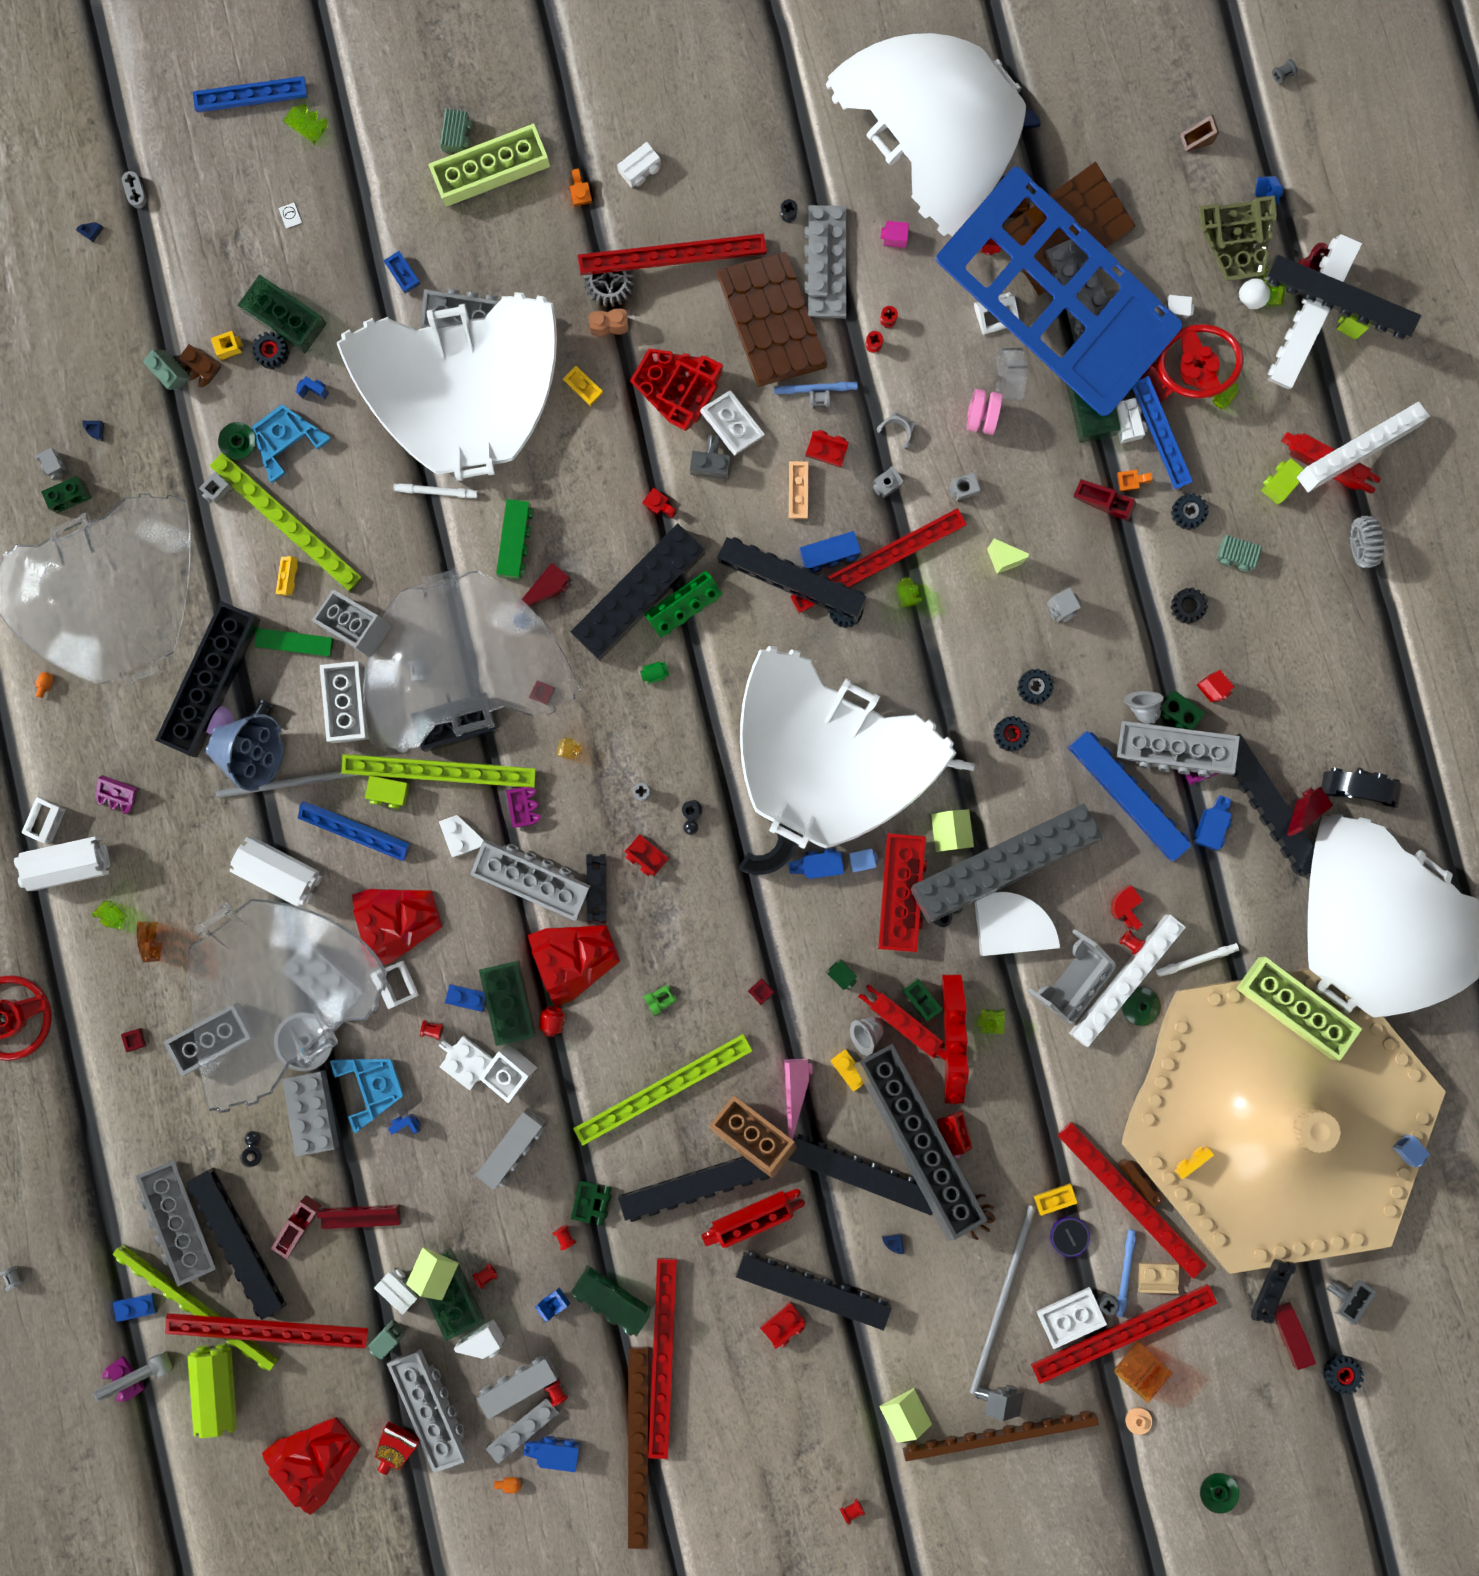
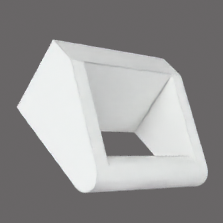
(1005, 299)
(51, 823)
(388, 995)

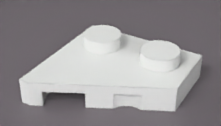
(459, 836)

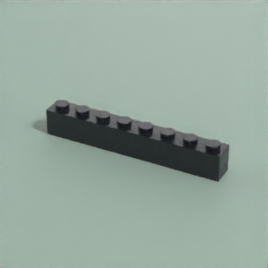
(1342, 297)
(792, 579)
(1272, 809)
(858, 1173)
(689, 1188)
(236, 1243)
(813, 1290)

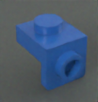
(1269, 187)
(315, 386)
(400, 1123)
(552, 1304)

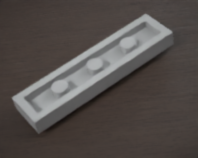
(522, 1430)

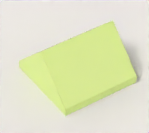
(1005, 556)
(952, 830)
(432, 1274)
(906, 1416)

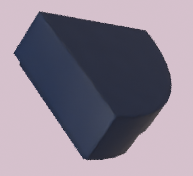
(1031, 120)
(90, 230)
(94, 429)
(894, 1243)

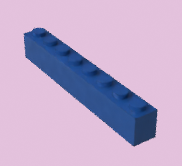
(1129, 796)

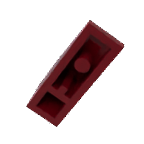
(548, 586)
(1308, 809)

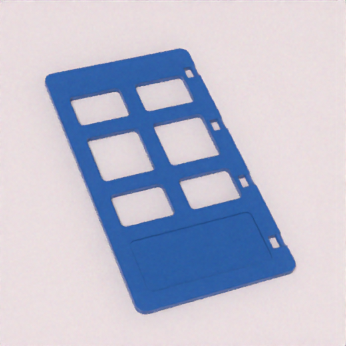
(1115, 343)

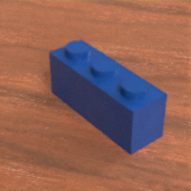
(830, 552)

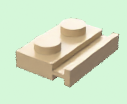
(1158, 1277)

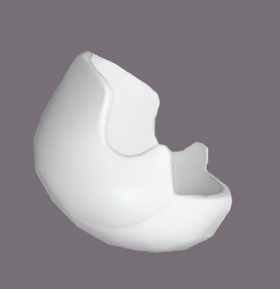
(1254, 293)

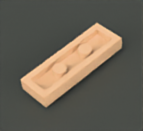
(798, 490)

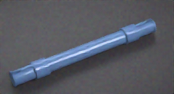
(790, 389)
(1122, 1297)

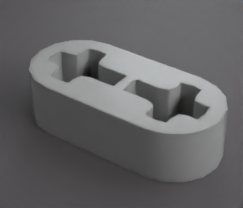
(138, 188)

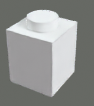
(1180, 306)

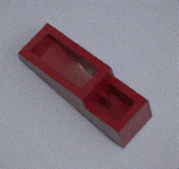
(1105, 499)
(296, 1226)
(1293, 1336)

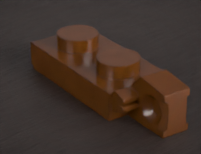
(1140, 1182)

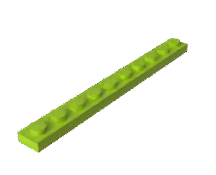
(286, 522)
(438, 770)
(662, 1089)
(189, 1303)

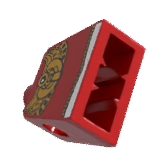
(394, 1447)

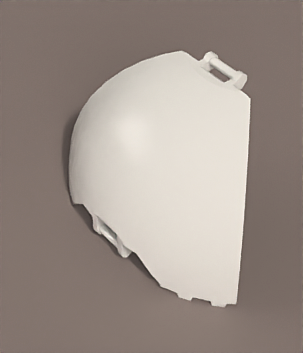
(946, 108)
(459, 389)
(825, 760)
(1386, 922)

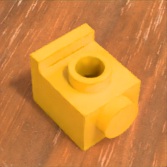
(222, 342)

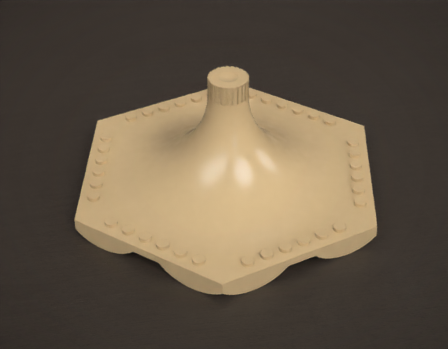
(1294, 1136)

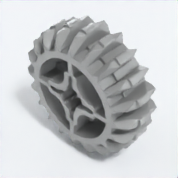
(616, 280)
(1367, 541)

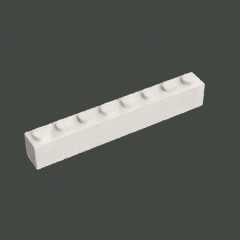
(1312, 316)
(1363, 447)
(1126, 980)

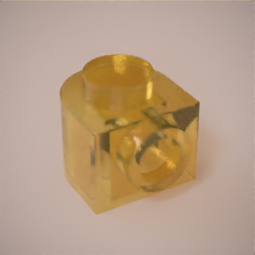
(568, 749)

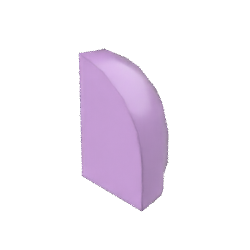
(221, 717)

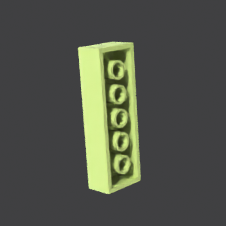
(489, 165)
(1299, 1008)

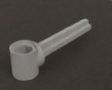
(158, 1366)

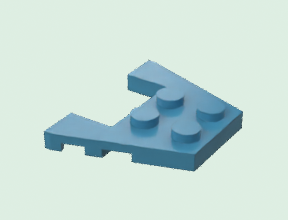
(279, 432)
(377, 1083)

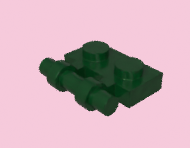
(585, 1202)

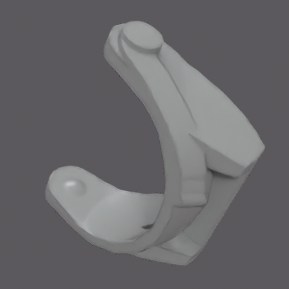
(899, 419)

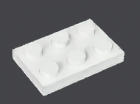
(732, 422)
(1071, 1318)

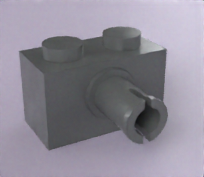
(710, 462)
(1353, 1300)
(1002, 1402)

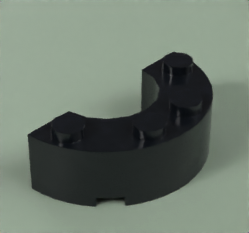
(1362, 786)
(770, 861)

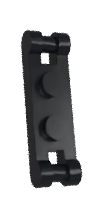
(598, 888)
(1272, 1290)

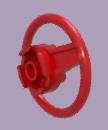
(1197, 357)
(19, 1011)

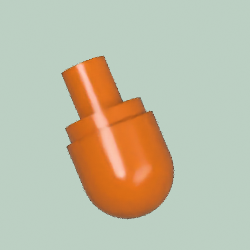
(43, 683)
(509, 1485)

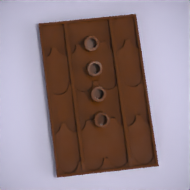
(1092, 205)
(772, 319)

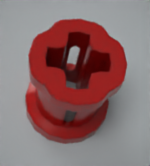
(884, 319)
(874, 335)
(1131, 941)
(431, 1030)
(564, 1237)
(485, 1276)
(556, 1393)
(852, 1511)

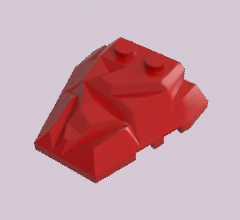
(677, 384)
(395, 920)
(572, 959)
(311, 1462)

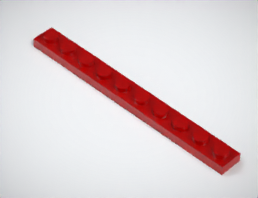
(671, 254)
(891, 553)
(1131, 1200)
(266, 1330)
(1123, 1333)
(662, 1358)

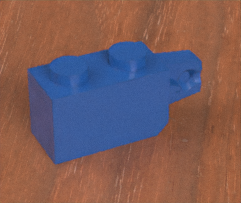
(1214, 825)
(818, 865)
(554, 1453)

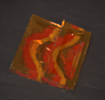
(148, 948)

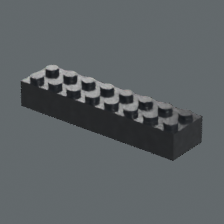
(638, 592)
(208, 679)

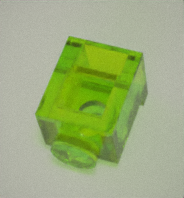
(907, 593)
(109, 915)
(996, 1026)

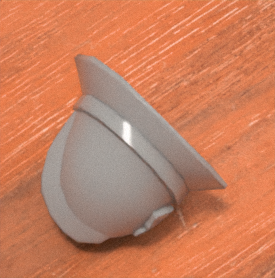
(1145, 705)
(867, 1034)

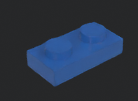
(401, 272)
(465, 998)
(135, 1307)

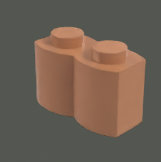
(609, 322)

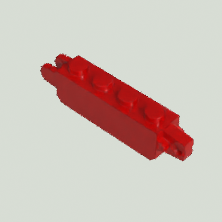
(1310, 450)
(905, 1023)
(753, 1219)

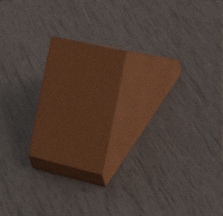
(1200, 134)

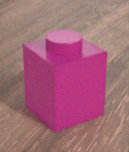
(895, 234)

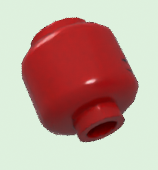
(552, 1021)

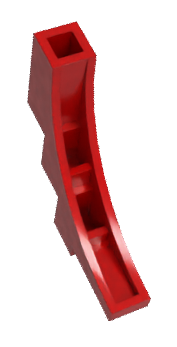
(955, 1039)

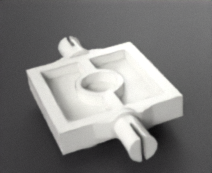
(465, 1061)

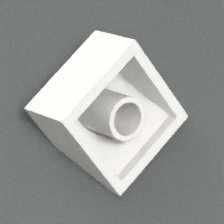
(508, 1072)
(482, 1341)

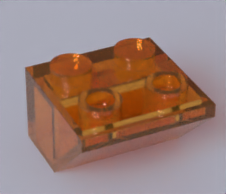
(1143, 1372)

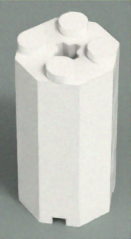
(62, 864)
(275, 871)

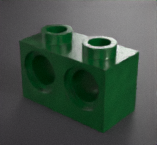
(66, 494)
(1183, 707)
(842, 975)
(921, 999)

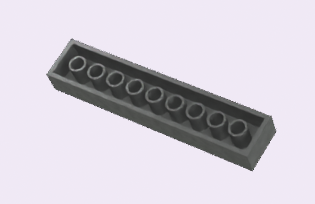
(1006, 863)
(920, 1143)

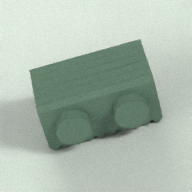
(455, 131)
(166, 369)
(1238, 553)
(386, 1340)

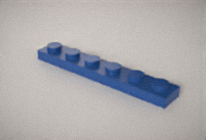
(250, 94)
(1162, 433)
(353, 830)

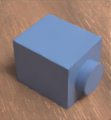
(863, 860)
(1411, 1151)

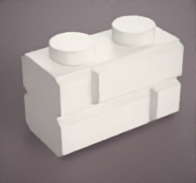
(639, 165)
(1130, 421)
(396, 1291)

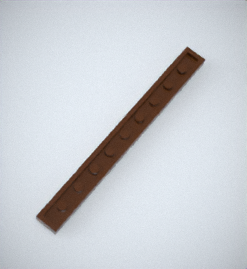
(993, 1437)
(638, 1448)

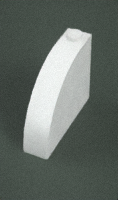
(1013, 925)

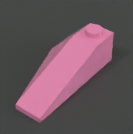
(796, 1080)

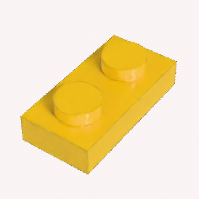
(583, 386)
(286, 576)
(845, 1066)
(1199, 1157)
(1055, 1199)

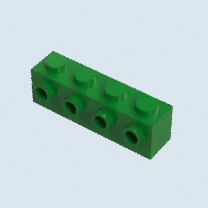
(513, 539)
(683, 604)

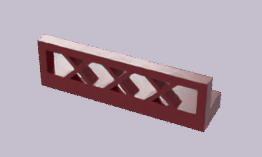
(359, 1216)

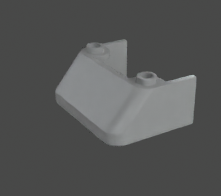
(1078, 982)

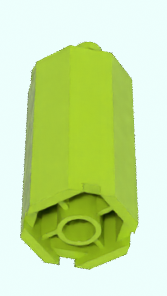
(212, 1390)

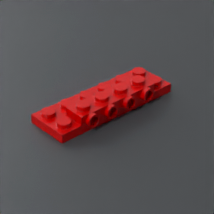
(899, 909)

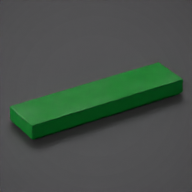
(293, 642)

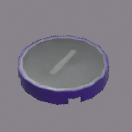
(1069, 1236)

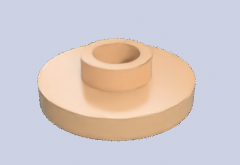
(1138, 1420)

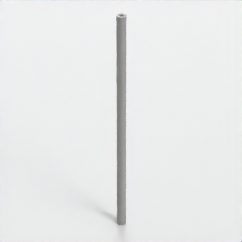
(285, 783)
(1003, 1299)

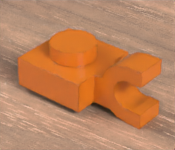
(580, 191)
(1130, 480)

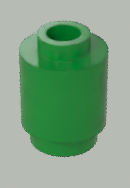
(654, 672)

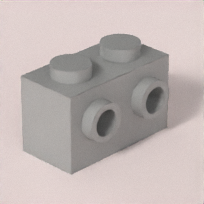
(1064, 605)

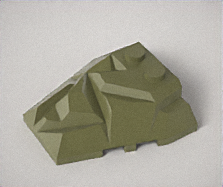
(1240, 235)

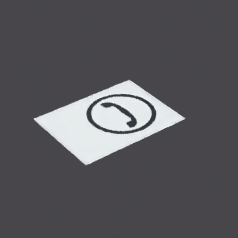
(290, 215)

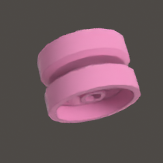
(985, 412)

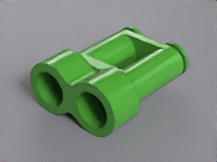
(654, 1005)

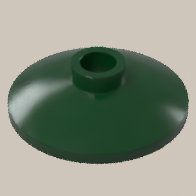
(230, 435)
(1132, 1010)
(1225, 1499)

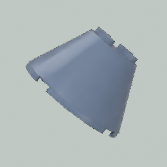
(248, 750)

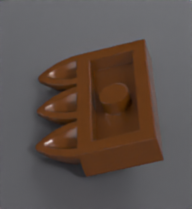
(199, 365)

